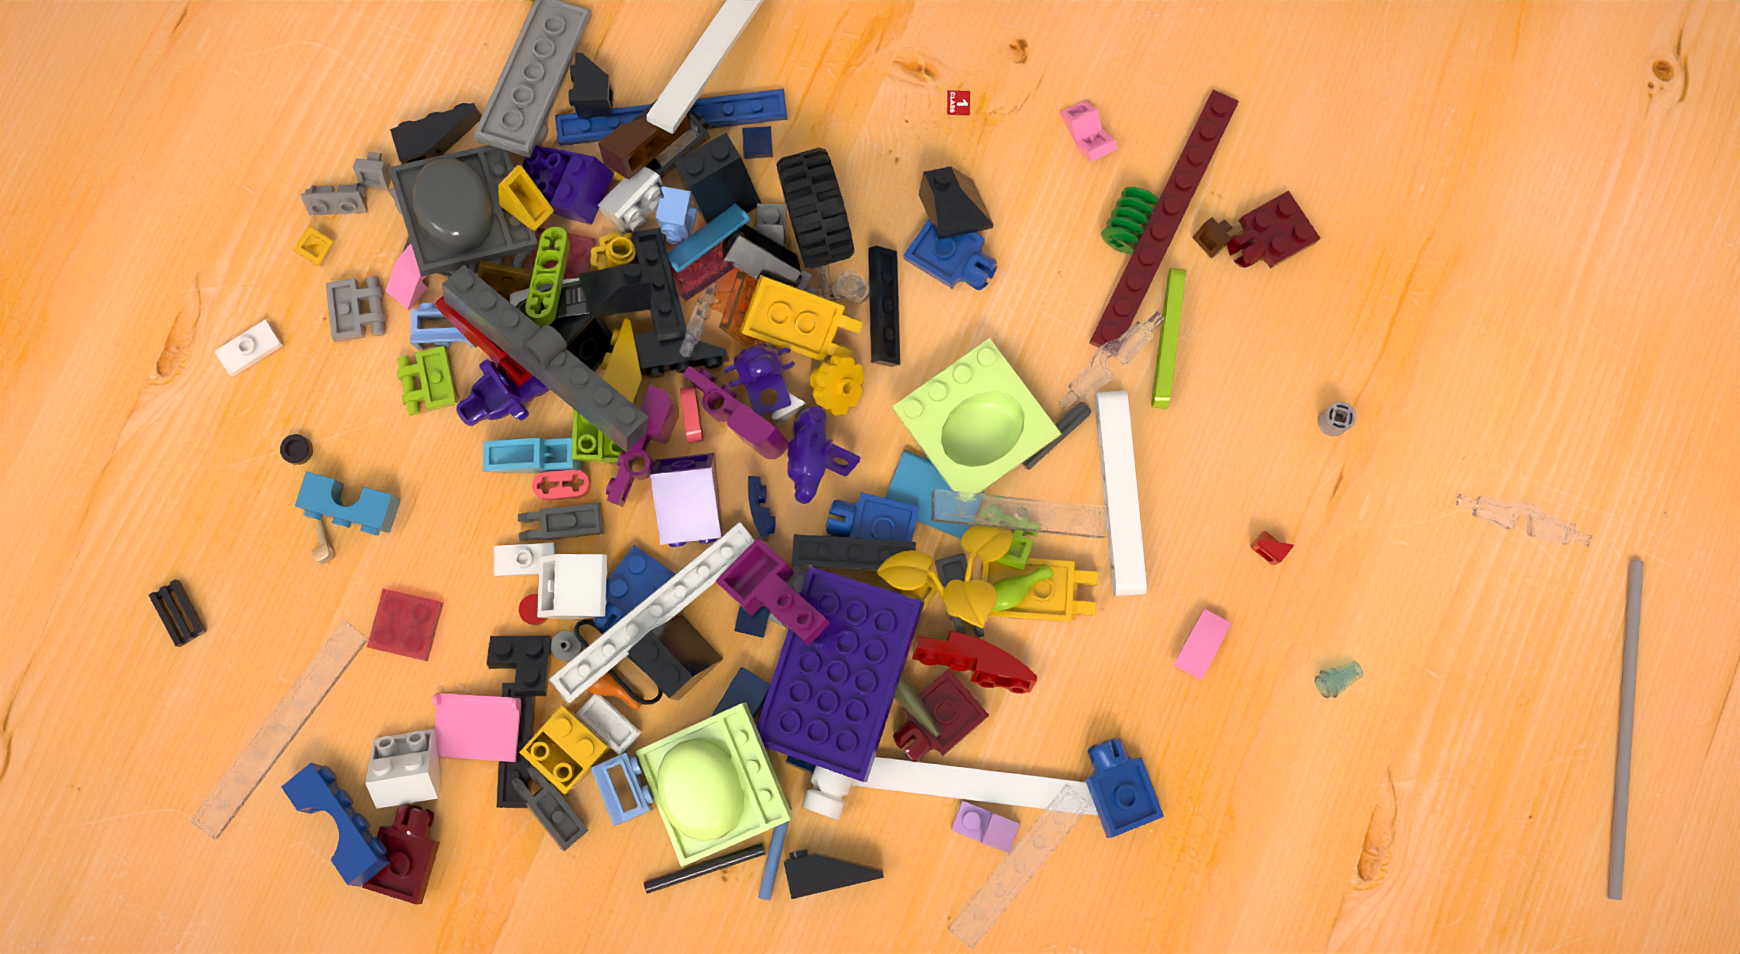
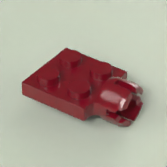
(1272, 233)
(953, 712)
(409, 853)

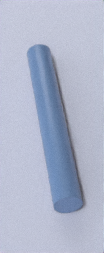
(773, 861)

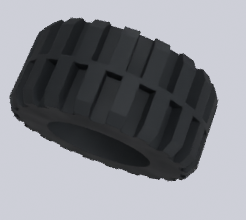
(815, 207)

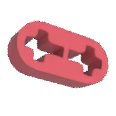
(691, 414)
(561, 478)

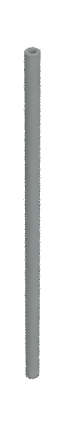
(1625, 730)

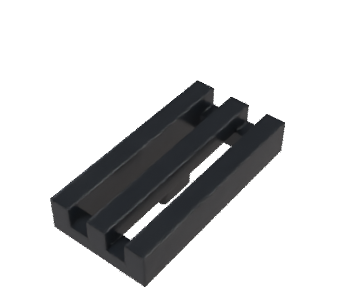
(165, 591)

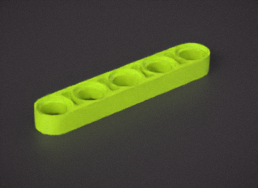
(1168, 338)

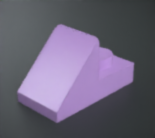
(985, 826)

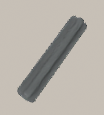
(1065, 426)

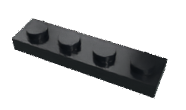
(665, 303)
(884, 306)
(845, 552)
(507, 771)

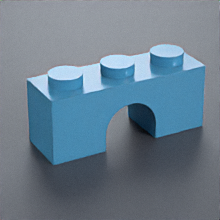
(322, 496)

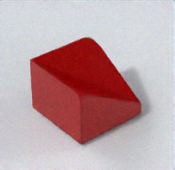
(1270, 548)

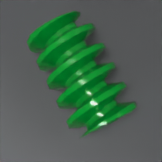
(1126, 217)

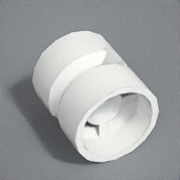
(827, 792)

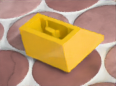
(565, 749)

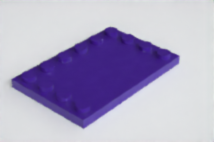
(838, 691)

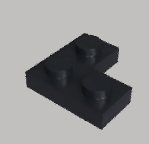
(528, 656)

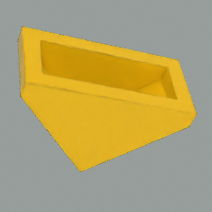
(523, 199)

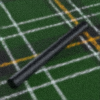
(704, 868)

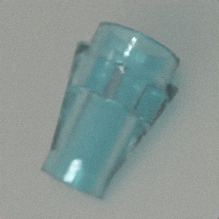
(1337, 679)

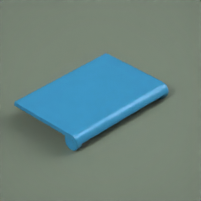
(707, 237)
(914, 485)

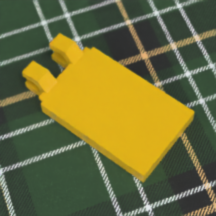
(797, 320)
(1049, 599)

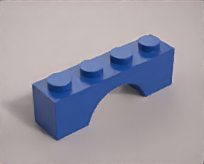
(357, 853)

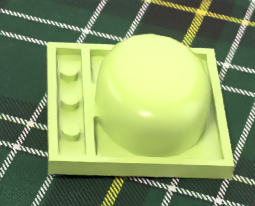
(976, 420)
(714, 784)

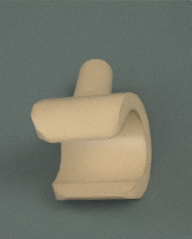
(324, 552)

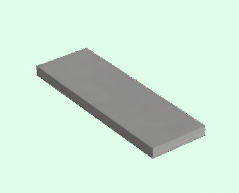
(532, 76)

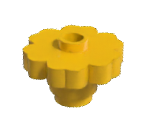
(613, 252)
(837, 384)

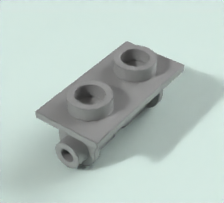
(323, 199)

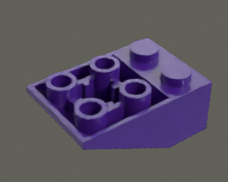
(569, 181)

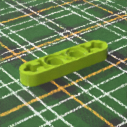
(548, 276)

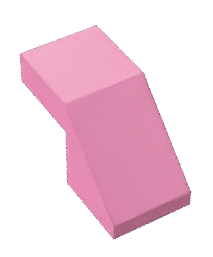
(1086, 130)
(405, 281)

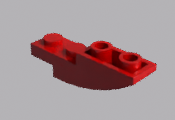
(507, 364)
(989, 664)

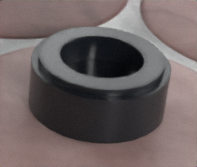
(296, 449)

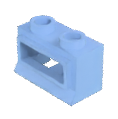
(675, 215)
(440, 336)
(609, 794)

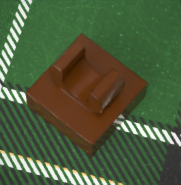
(1213, 236)

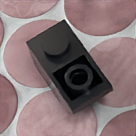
(591, 90)

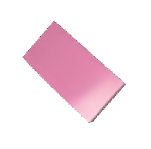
(1202, 644)

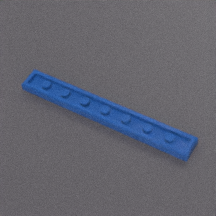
(717, 111)

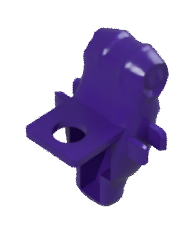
(760, 369)
(498, 396)
(812, 453)

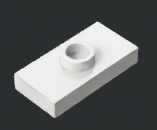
(249, 348)
(520, 559)
(608, 723)

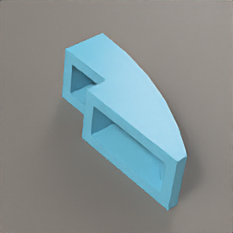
(529, 455)

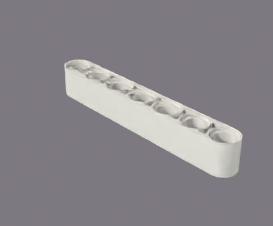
(1120, 493)

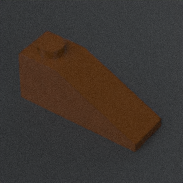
(637, 144)

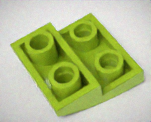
(591, 444)

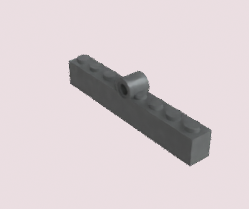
(545, 356)

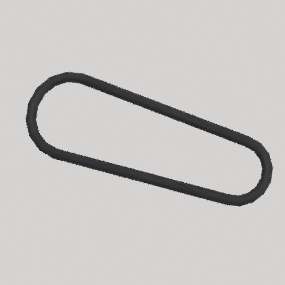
(611, 672)

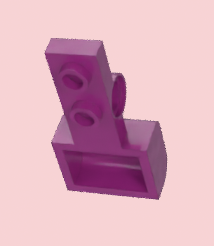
(662, 418)
(741, 419)
(760, 579)

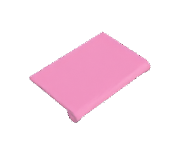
(477, 726)

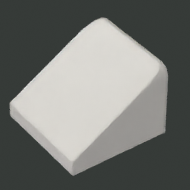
(786, 413)

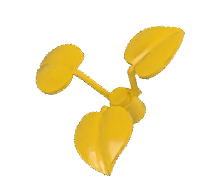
(967, 599)

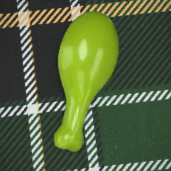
(1014, 589)

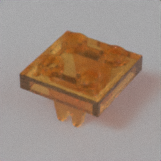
(734, 306)

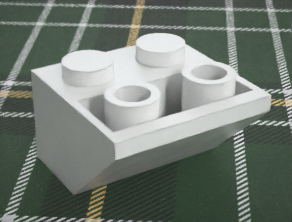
(633, 201)
(572, 586)
(404, 769)

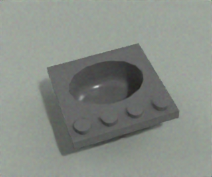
(456, 211)

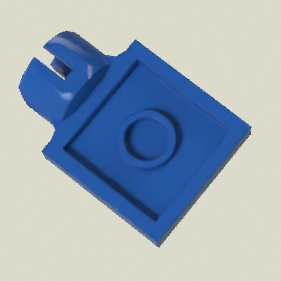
(952, 258)
(873, 519)
(630, 585)
(1121, 789)

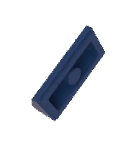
(744, 688)

